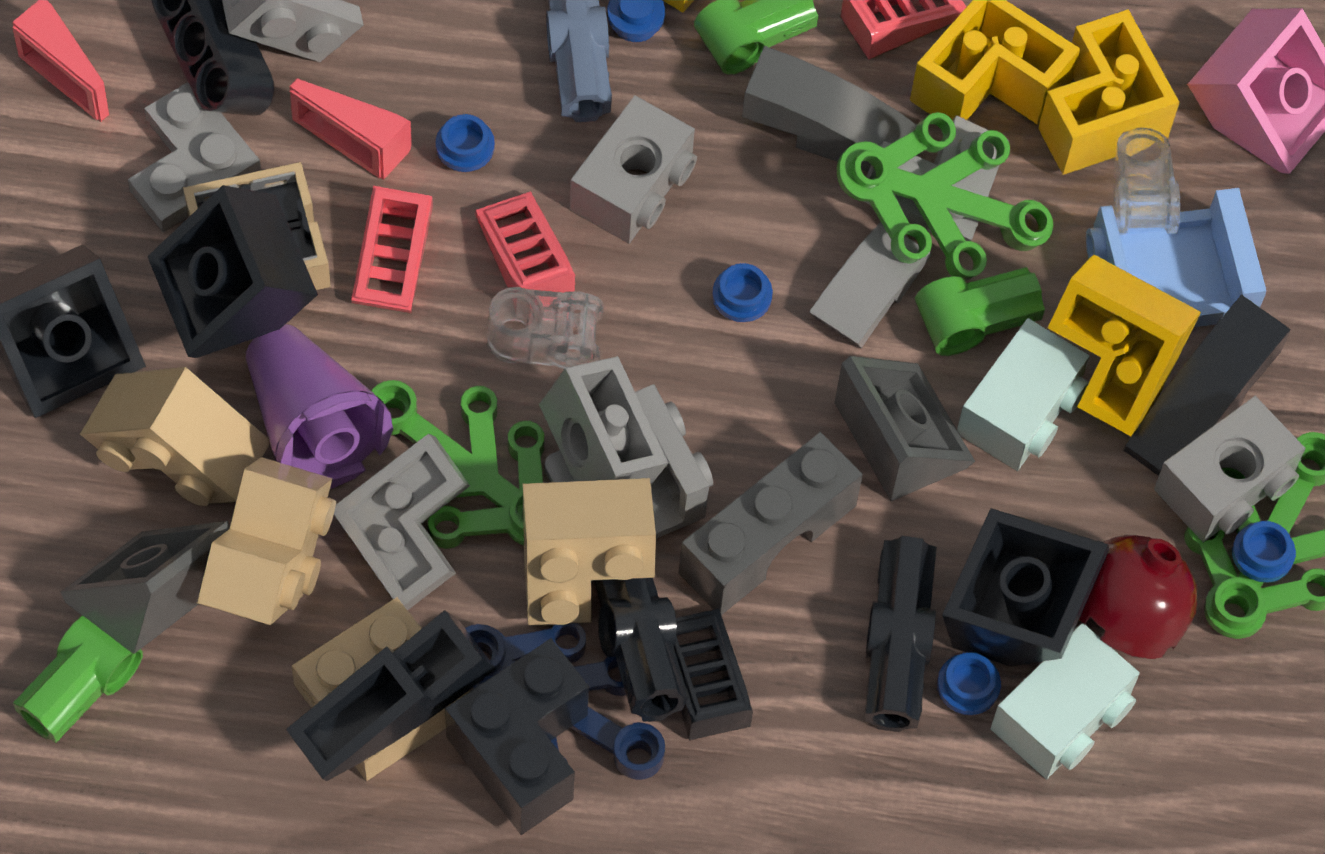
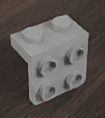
(295, 26)
(682, 486)

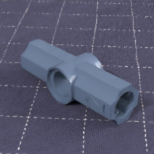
(580, 48)

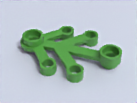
(937, 197)
(478, 468)
(1247, 593)

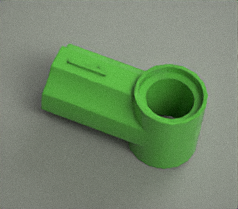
(740, 30)
(964, 313)
(84, 669)

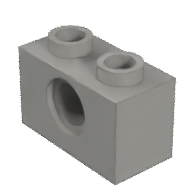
(641, 140)
(602, 424)
(1246, 441)

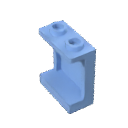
(1201, 265)

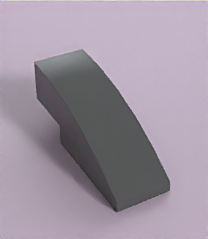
(818, 107)

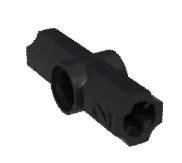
(900, 634)
(642, 637)

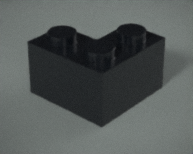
(508, 731)

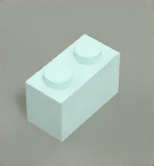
(1023, 395)
(1065, 702)

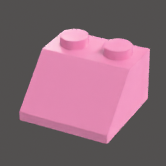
(1267, 86)

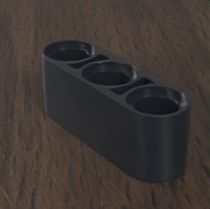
(220, 67)

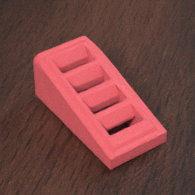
(881, 37)
(55, 54)
(355, 128)
(402, 205)
(557, 277)

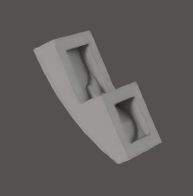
(866, 287)

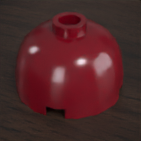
(1142, 596)

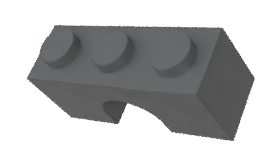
(740, 542)

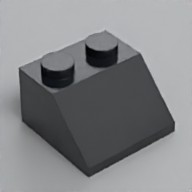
(231, 271)
(64, 331)
(1022, 590)

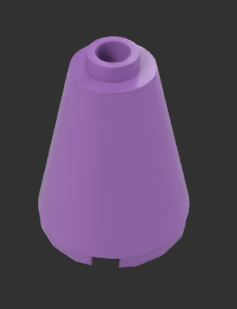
(314, 407)

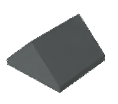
(899, 424)
(145, 583)

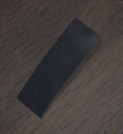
(1209, 383)
(390, 696)

